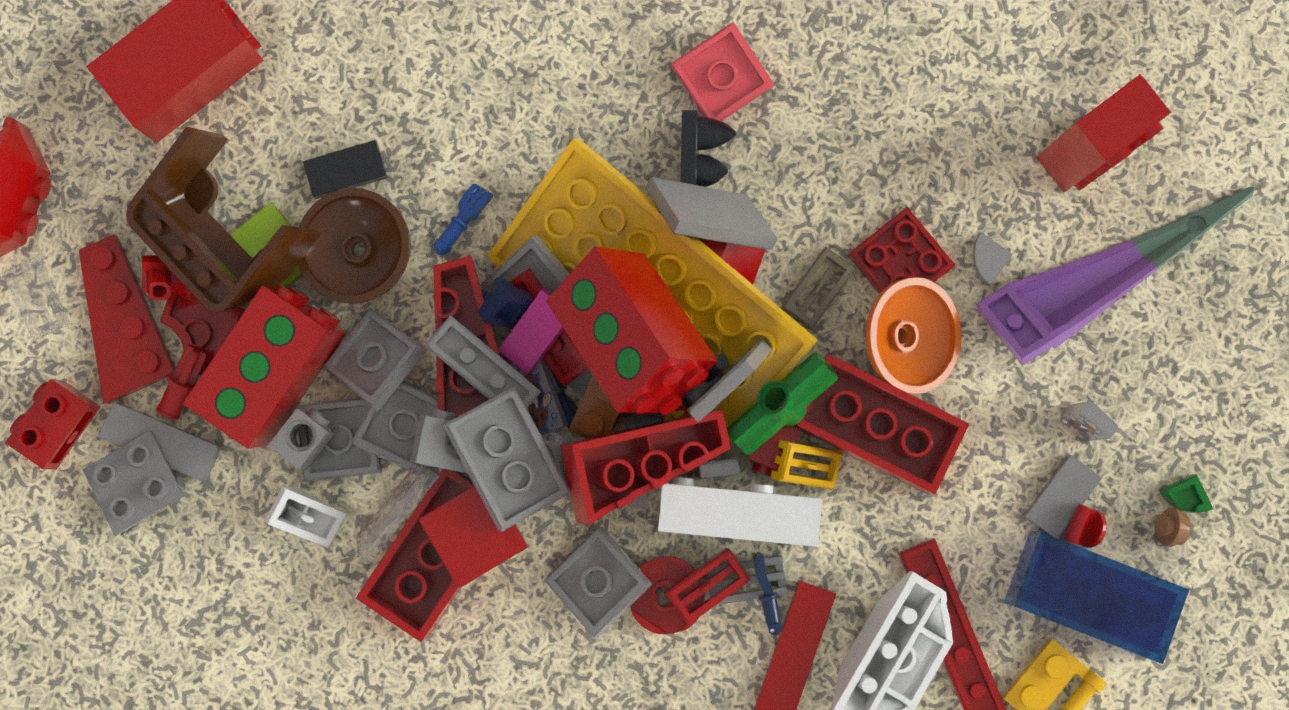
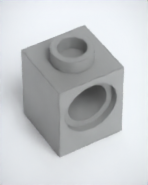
(285, 440)

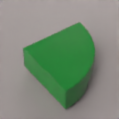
(1187, 495)

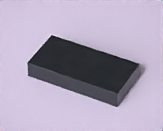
(345, 169)

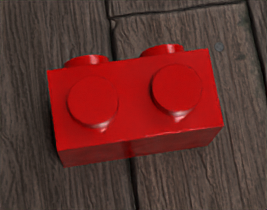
(52, 424)

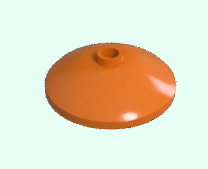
(913, 335)

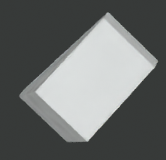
(304, 516)

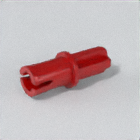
(181, 382)

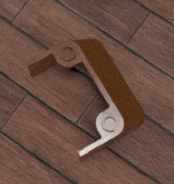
(176, 226)

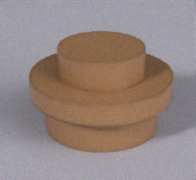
(1172, 527)

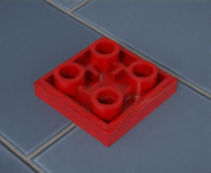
(900, 251)
(469, 538)

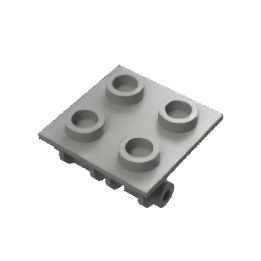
(133, 483)

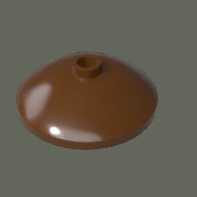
(344, 221)

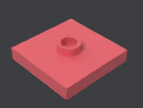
(722, 74)

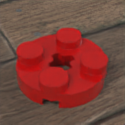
(648, 611)

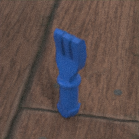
(469, 208)

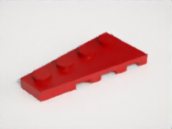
(123, 329)

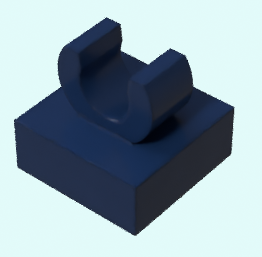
(504, 304)

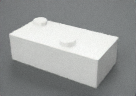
(739, 514)

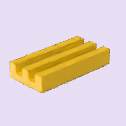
(787, 460)

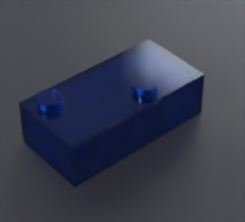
(1096, 596)

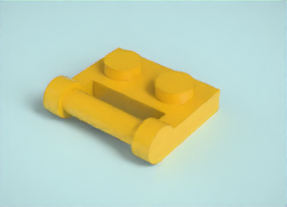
(1047, 677)

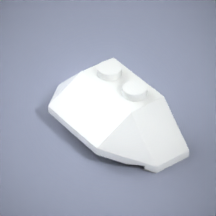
(896, 649)

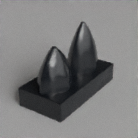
(697, 135)

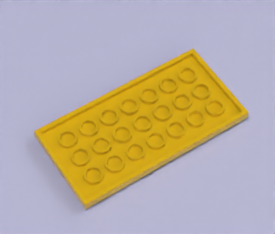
(592, 204)

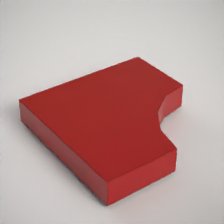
(199, 325)

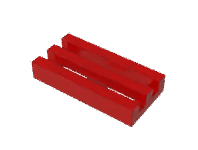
(679, 605)

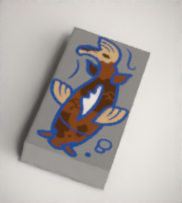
(546, 408)
(1090, 421)

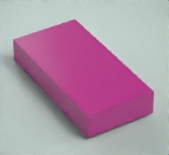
(532, 334)

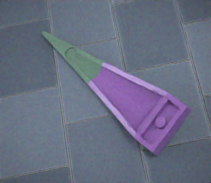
(1059, 302)

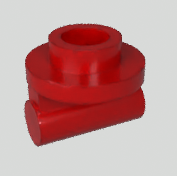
(1086, 527)

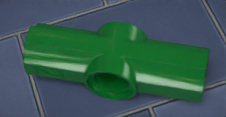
(766, 417)

